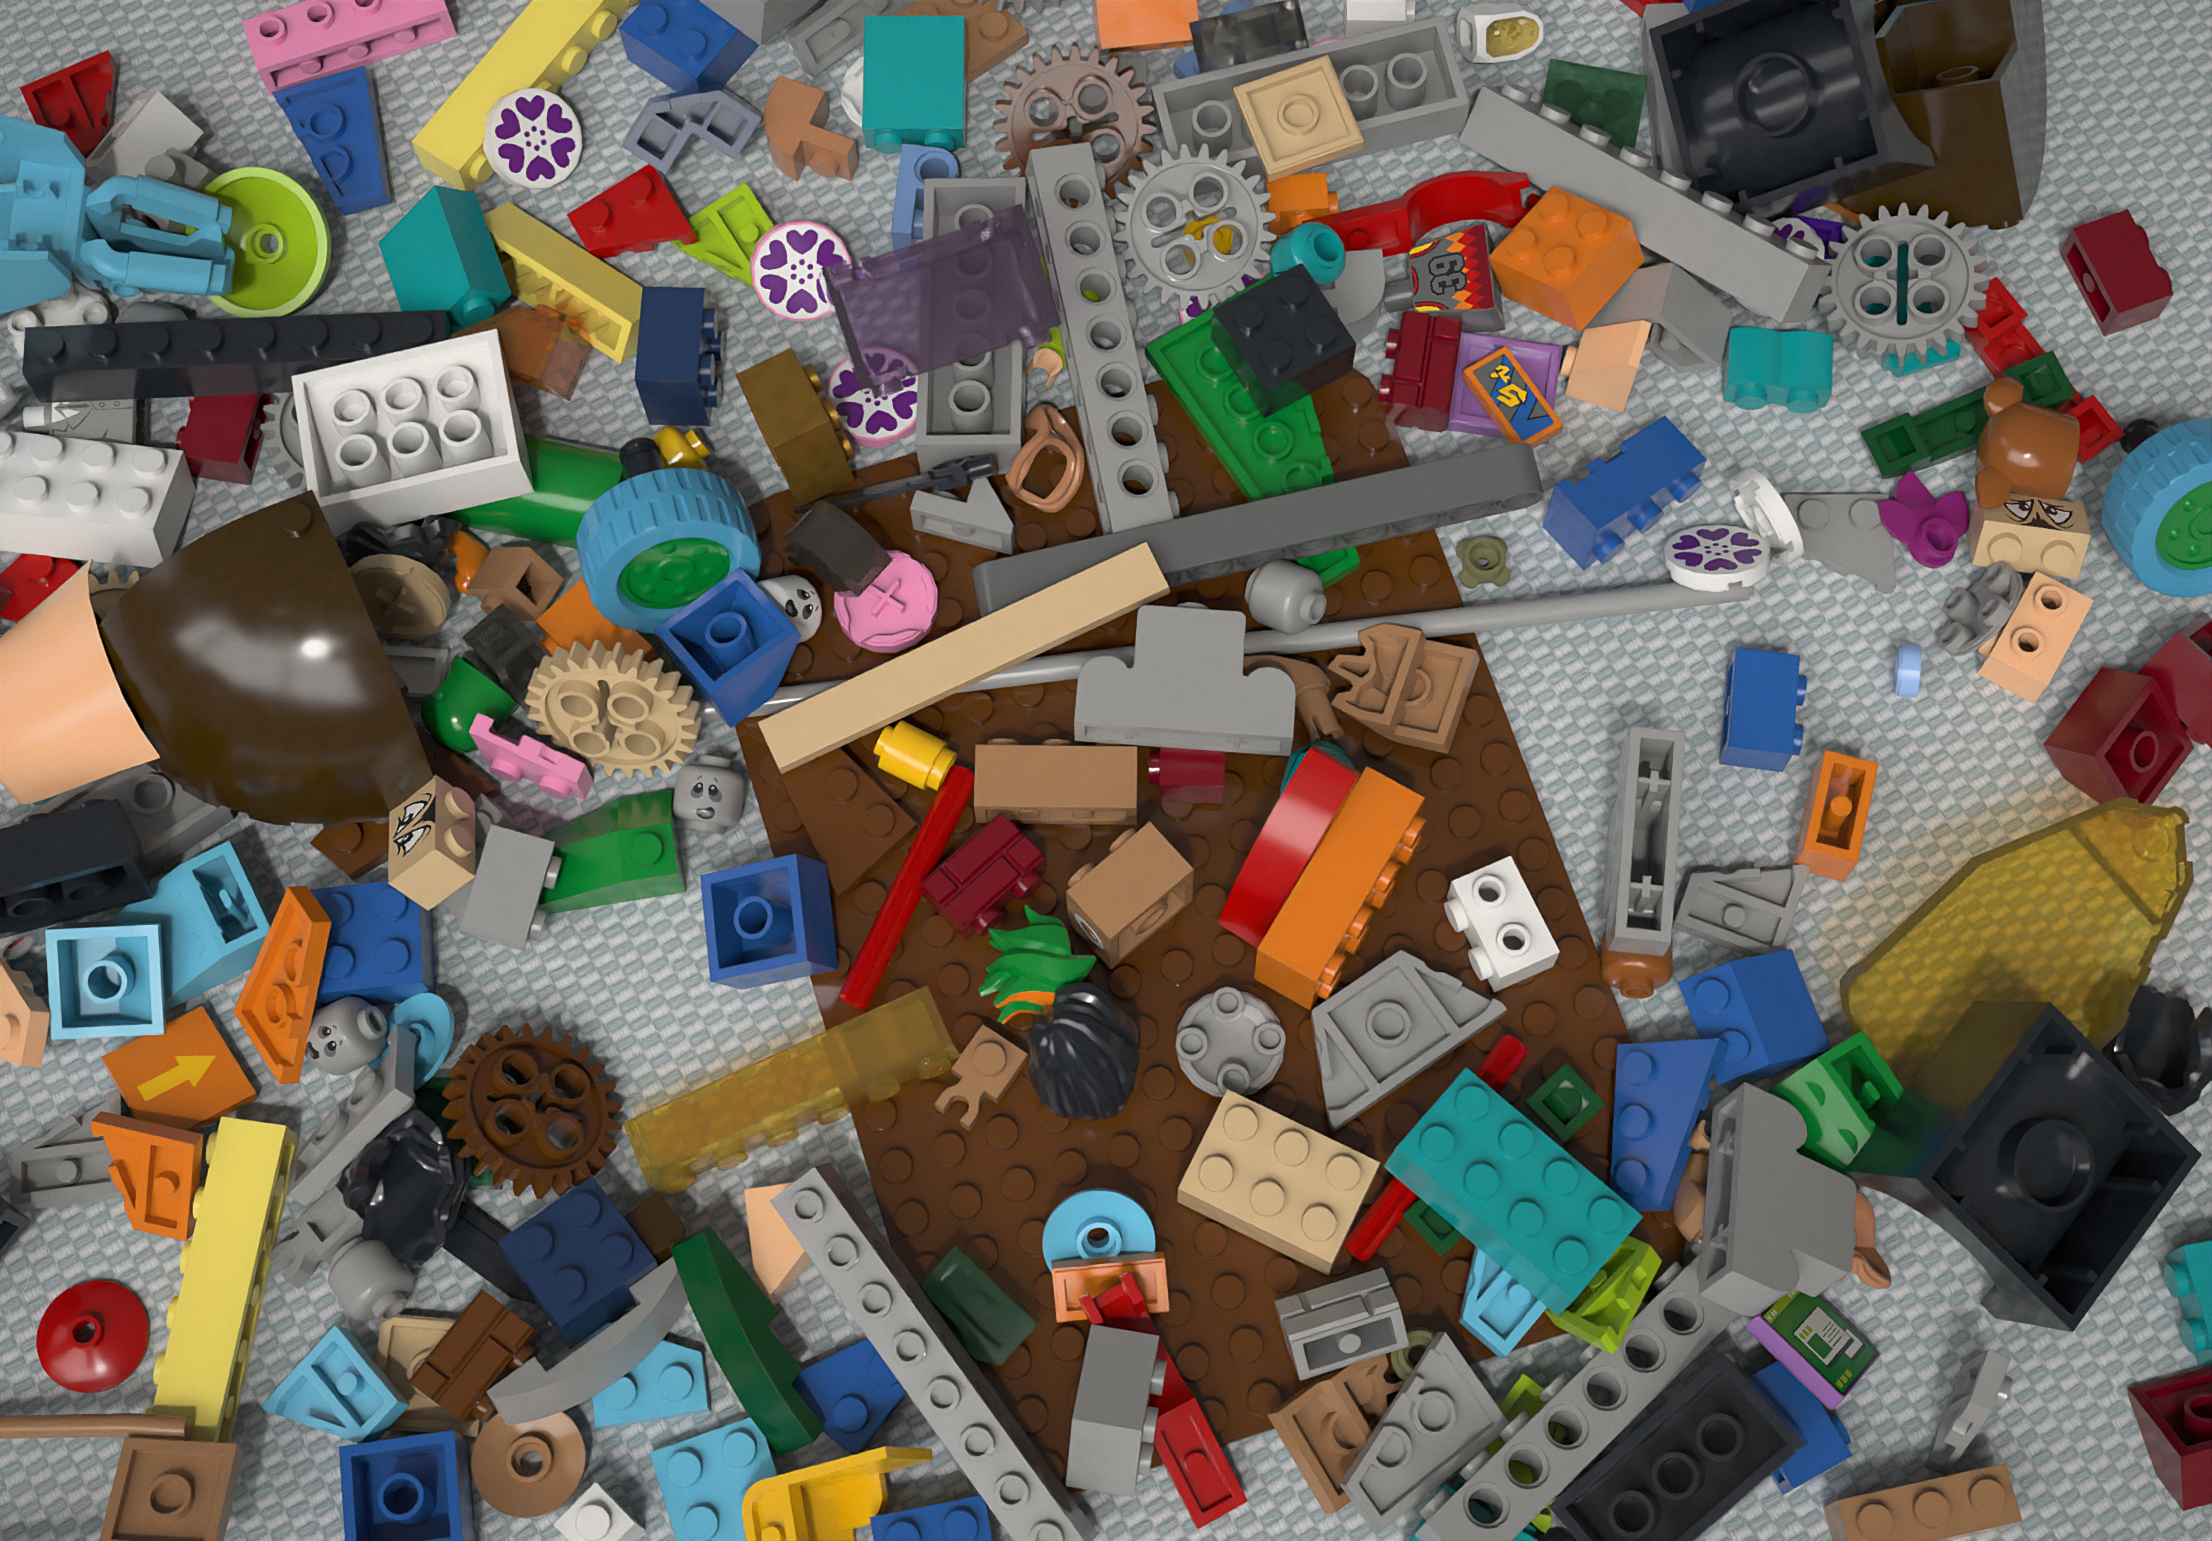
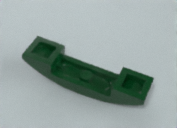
(1955, 426)
(1556, 1109)

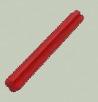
(906, 889)
(1397, 1197)

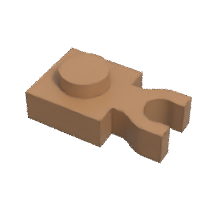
(986, 1070)

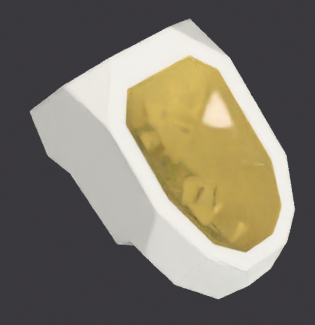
(1497, 32)

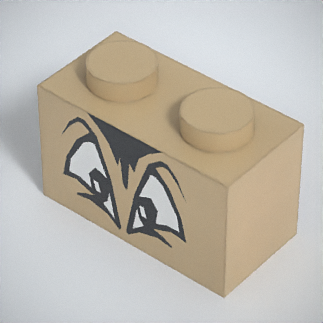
(2031, 536)
(432, 843)

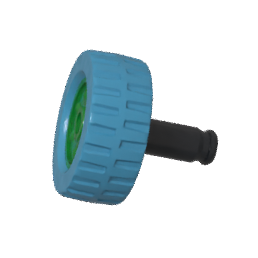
(2162, 506)
(662, 539)

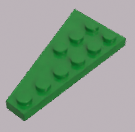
(1259, 453)

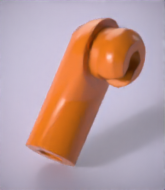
(470, 557)

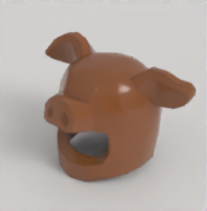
(2023, 447)

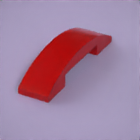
(2006, 343)
(1287, 844)

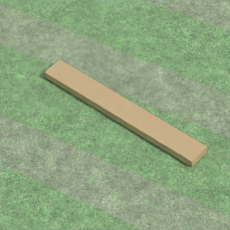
(964, 657)

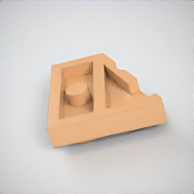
(22, 1019)

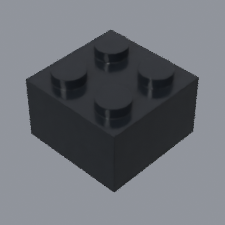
(1283, 340)

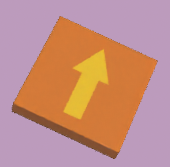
(180, 1075)

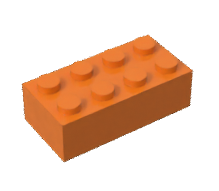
(1339, 887)

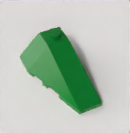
(617, 854)

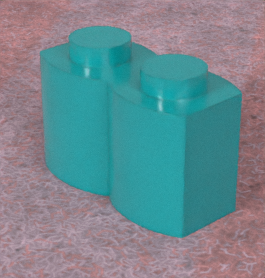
(1778, 369)

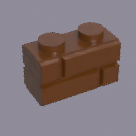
(475, 1356)

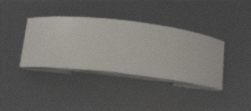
(536, 1394)

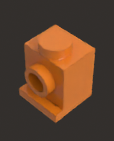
(1298, 199)

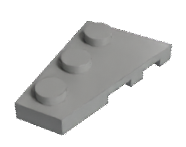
(374, 1102)
(1423, 1437)

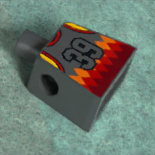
(1452, 281)

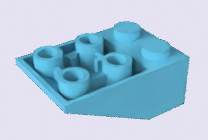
(208, 921)

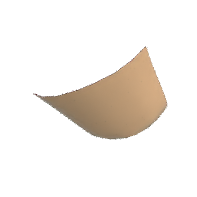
(62, 701)

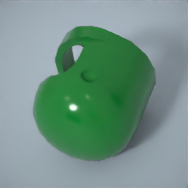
(455, 703)

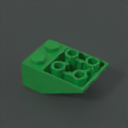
(1841, 1100)

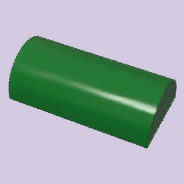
(565, 485)

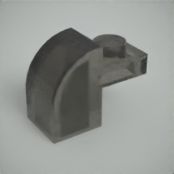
(1248, 35)
(836, 549)
(506, 652)

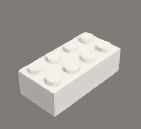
(91, 499)

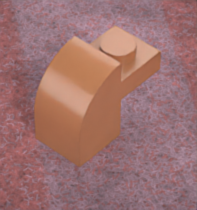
(796, 133)

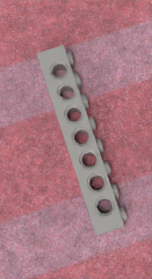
(1074, 173)
(929, 1360)
(1589, 1424)

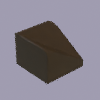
(656, 1226)

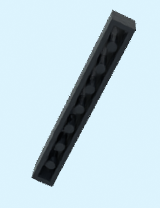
(212, 354)

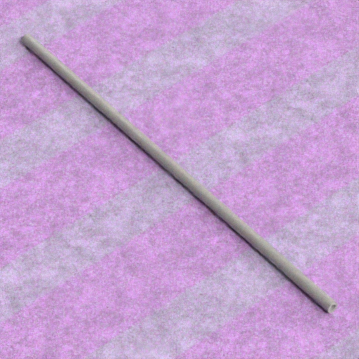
(1340, 634)

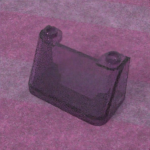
(941, 301)

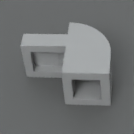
(1359, 292)

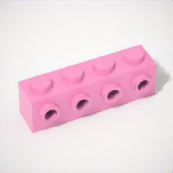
(340, 35)

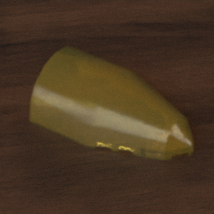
(2034, 920)

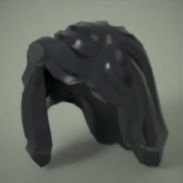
(419, 540)
(2164, 1050)
(1083, 1054)
(409, 1186)

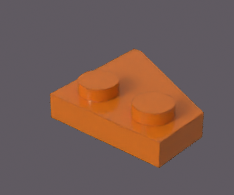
(154, 1171)

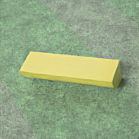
(563, 276)

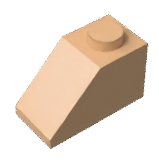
(1605, 364)
(774, 1249)

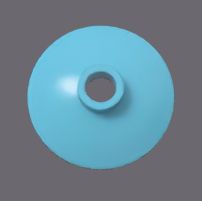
(432, 1023)
(1070, 1222)

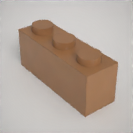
(1056, 782)
(1929, 1509)

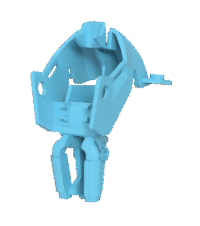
(62, 226)

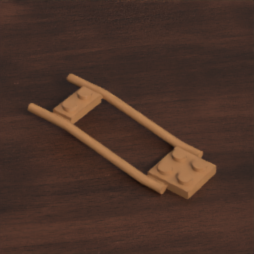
(161, 1481)

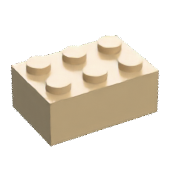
(1277, 1182)

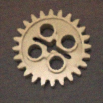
(613, 709)

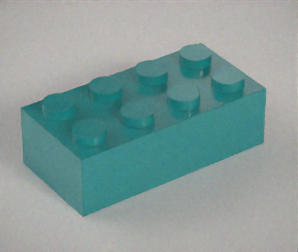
(1512, 1191)

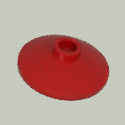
(112, 1353)

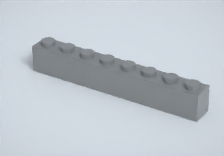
(1664, 210)

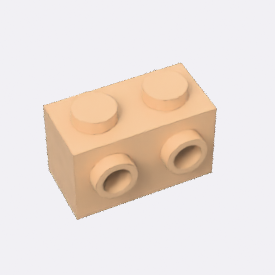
(2034, 637)

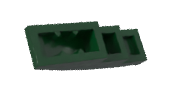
(735, 1325)

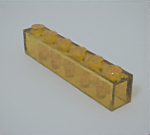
(792, 1091)

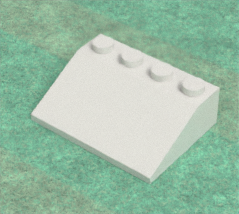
(412, 433)

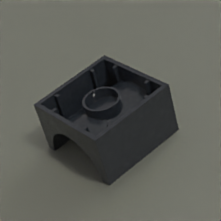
(1783, 104)
(2029, 1158)

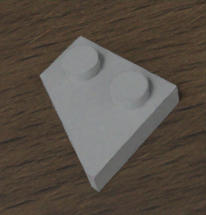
(1846, 535)
(1742, 909)
(66, 1163)
(1976, 1392)

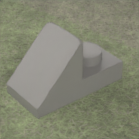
(977, 522)

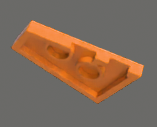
(284, 984)

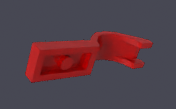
(1432, 203)
(1182, 1431)

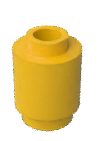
(914, 755)

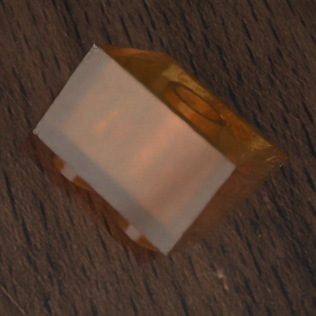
(539, 347)

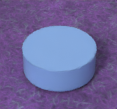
(1907, 670)

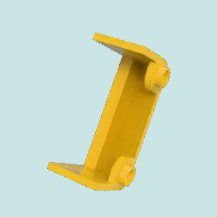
(825, 1498)

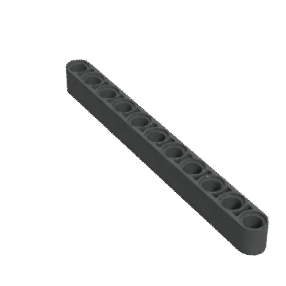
(1288, 524)

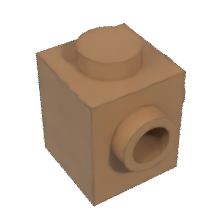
(517, 580)

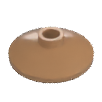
(500, 1470)

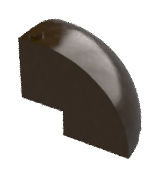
(1976, 95)
(266, 675)

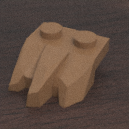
(1406, 686)
(1331, 1423)

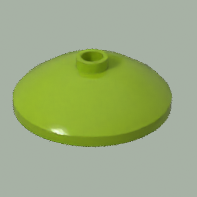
(262, 206)

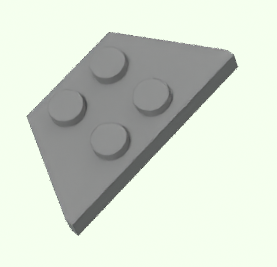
(1390, 1031)

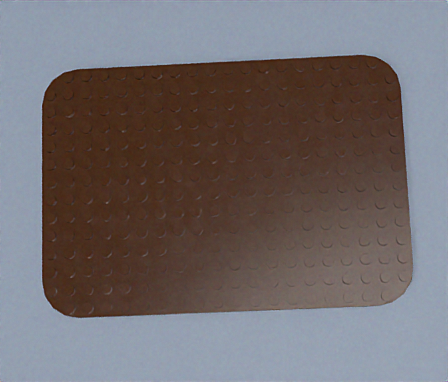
(1021, 1159)

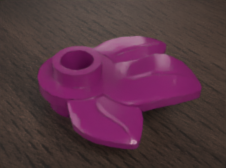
(1923, 523)

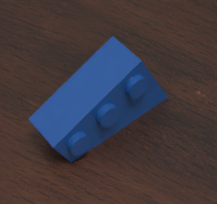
(1623, 493)

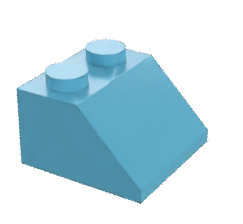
(105, 979)

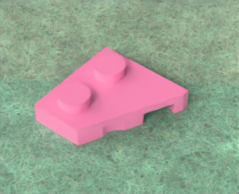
(532, 760)

